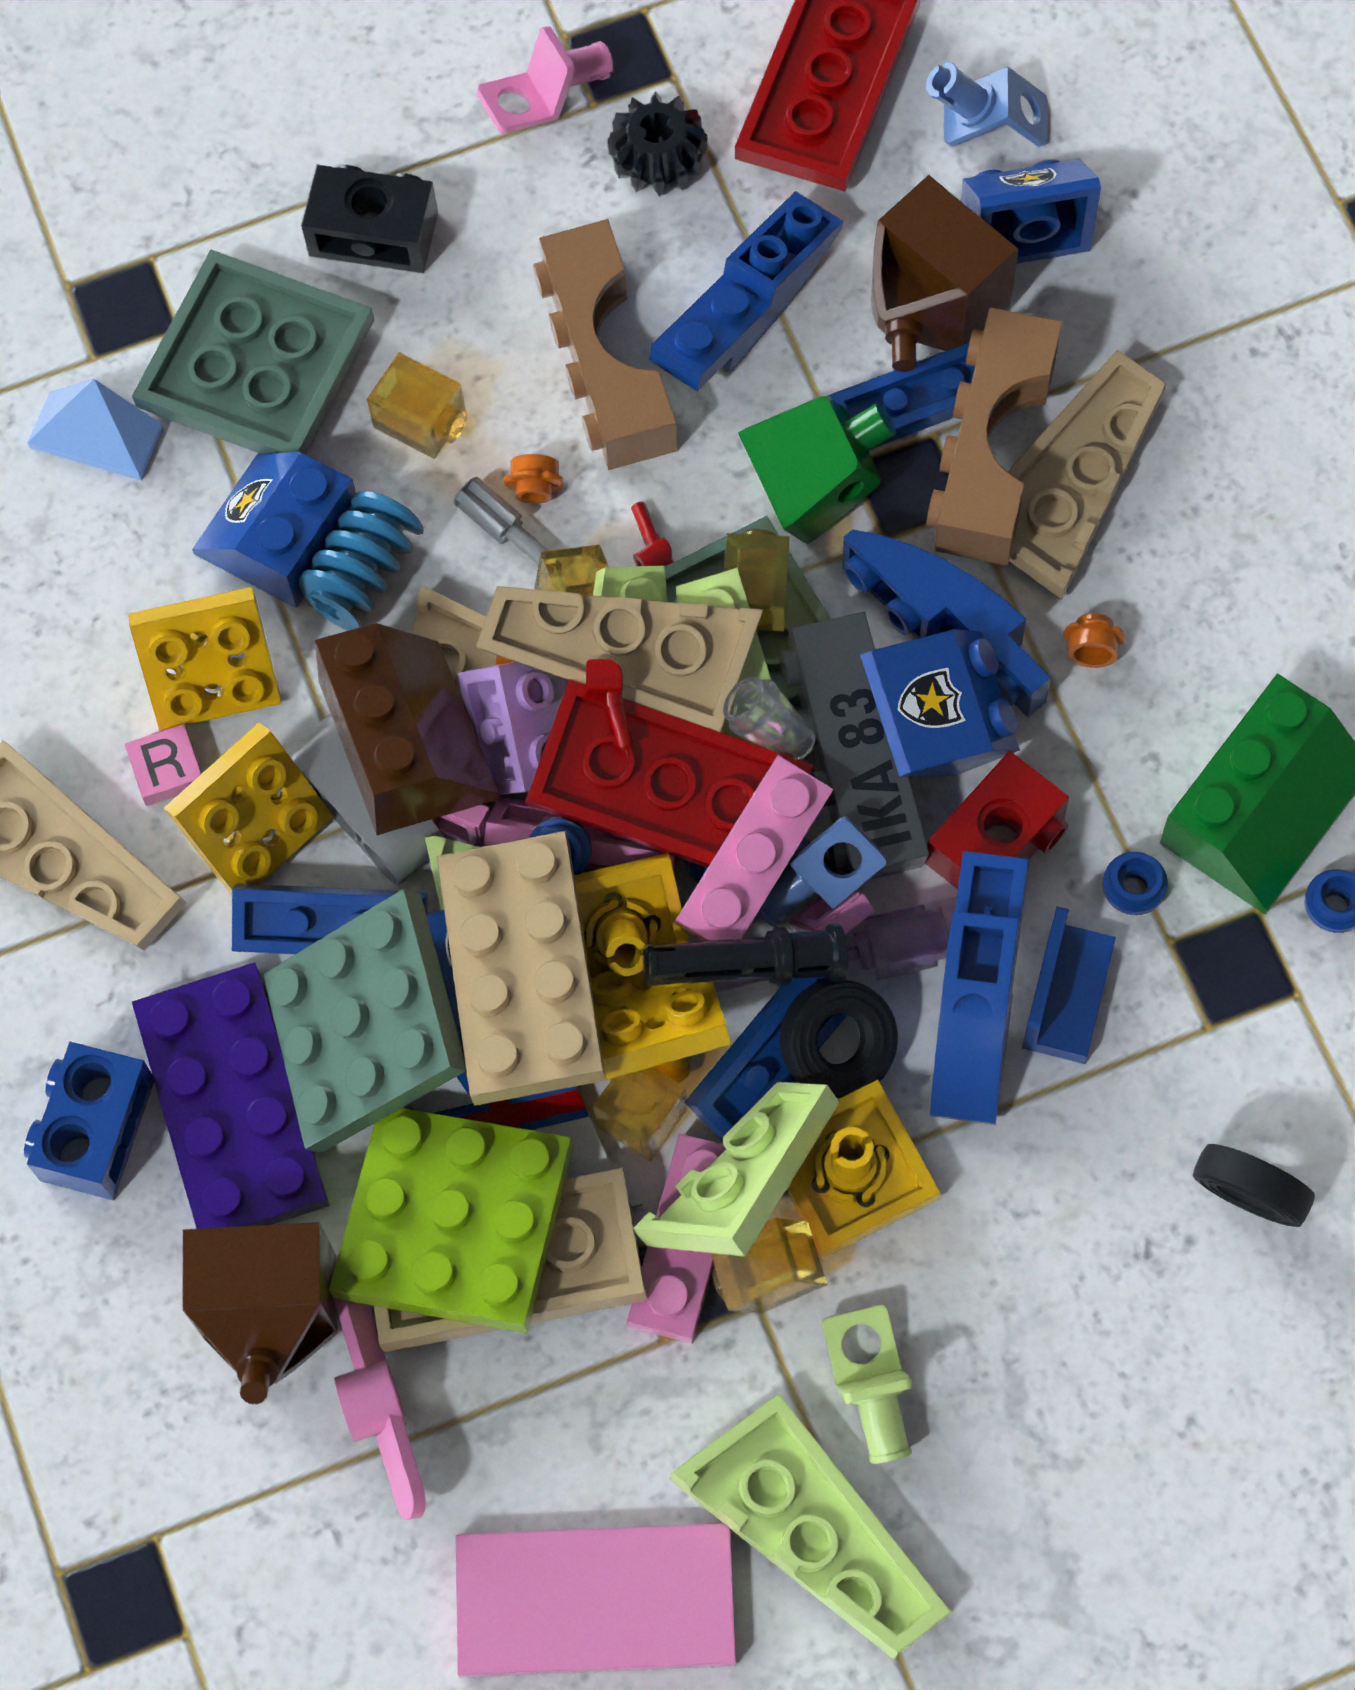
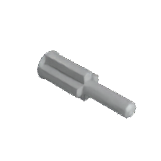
(496, 517)

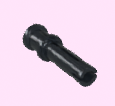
(776, 956)

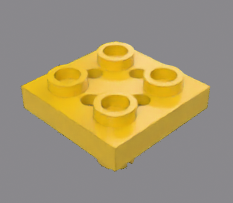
(200, 639)
(242, 798)
(619, 928)
(655, 1024)
(848, 1162)

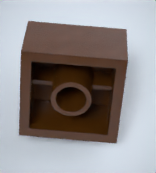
(936, 273)
(260, 1297)

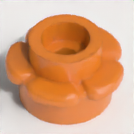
(534, 478)
(1093, 640)

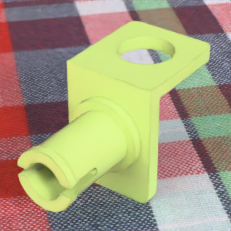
(872, 1383)

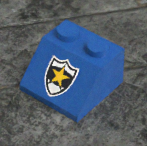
(1038, 208)
(276, 522)
(941, 703)

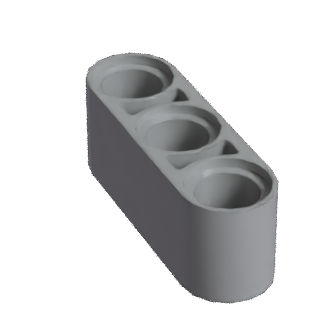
(328, 771)

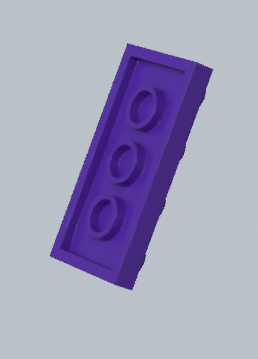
(229, 1101)

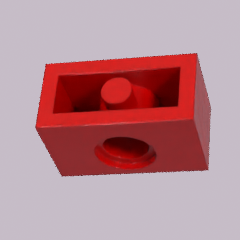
(1008, 797)

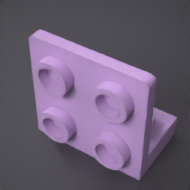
(512, 718)

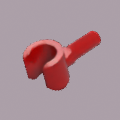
(657, 549)
(606, 678)

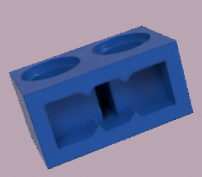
(107, 1121)

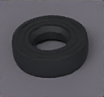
(801, 1030)
(1253, 1185)

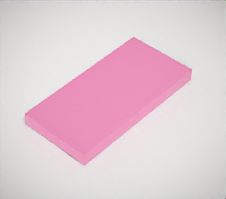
(594, 1600)

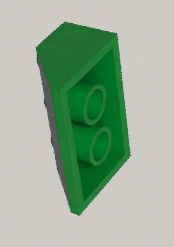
(1266, 795)

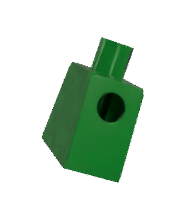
(816, 462)

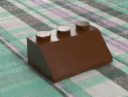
(402, 726)

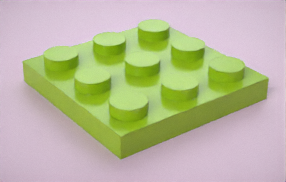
(453, 1219)

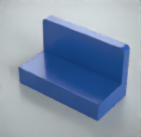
(1068, 991)

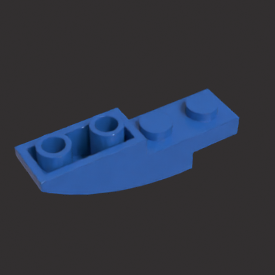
(750, 295)
(934, 596)
(978, 988)

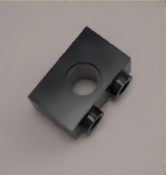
(392, 239)

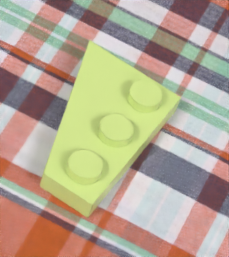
(737, 1193)

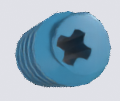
(355, 556)

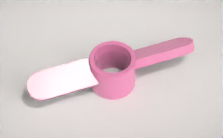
(375, 1408)

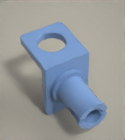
(987, 104)
(812, 873)

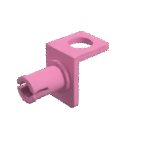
(545, 82)

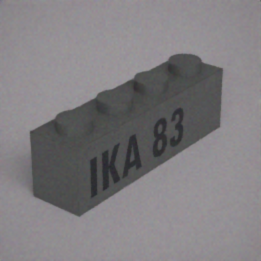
(852, 743)

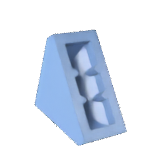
(96, 429)

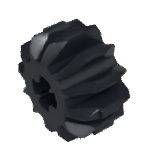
(657, 143)

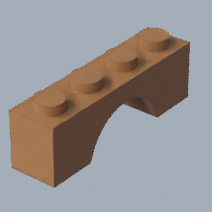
(626, 404)
(981, 500)

